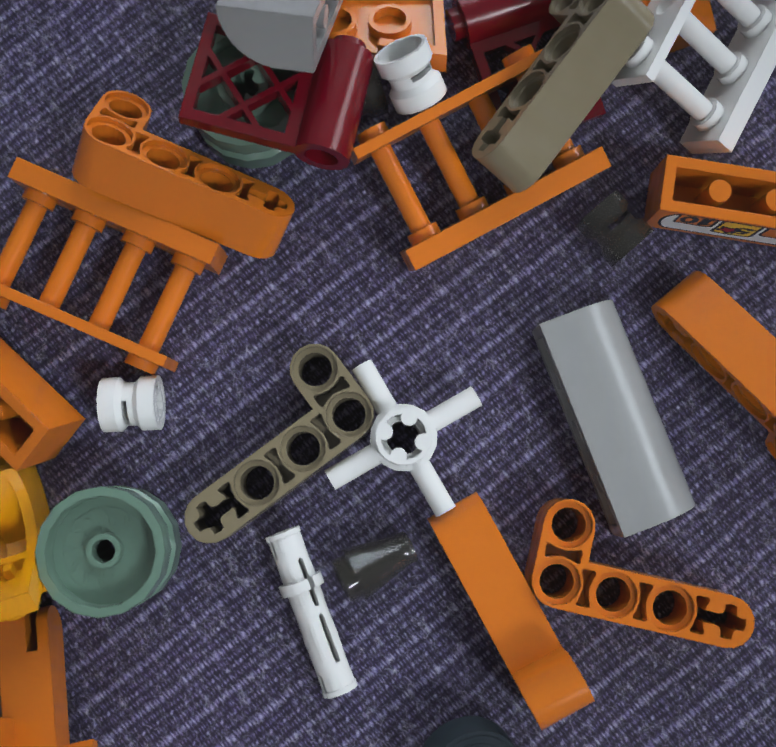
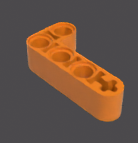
(174, 182)
(725, 343)
(637, 588)
(510, 612)

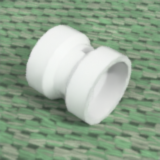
(410, 74)
(131, 403)

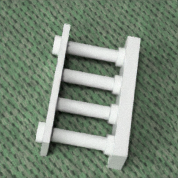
(738, 70)

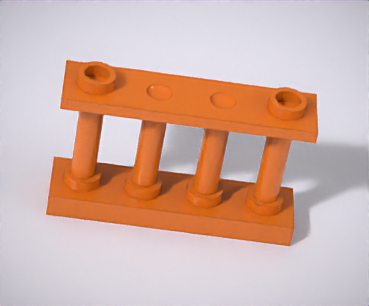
(474, 213)
(140, 234)

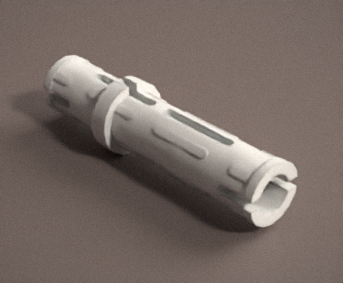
(311, 611)

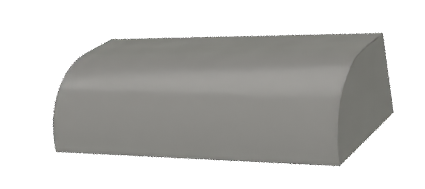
(279, 31)
(613, 418)

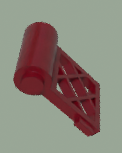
(502, 25)
(324, 107)

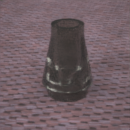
(373, 564)

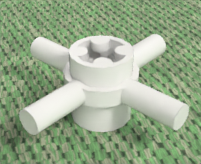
(424, 422)

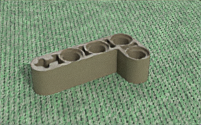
(561, 87)
(277, 452)

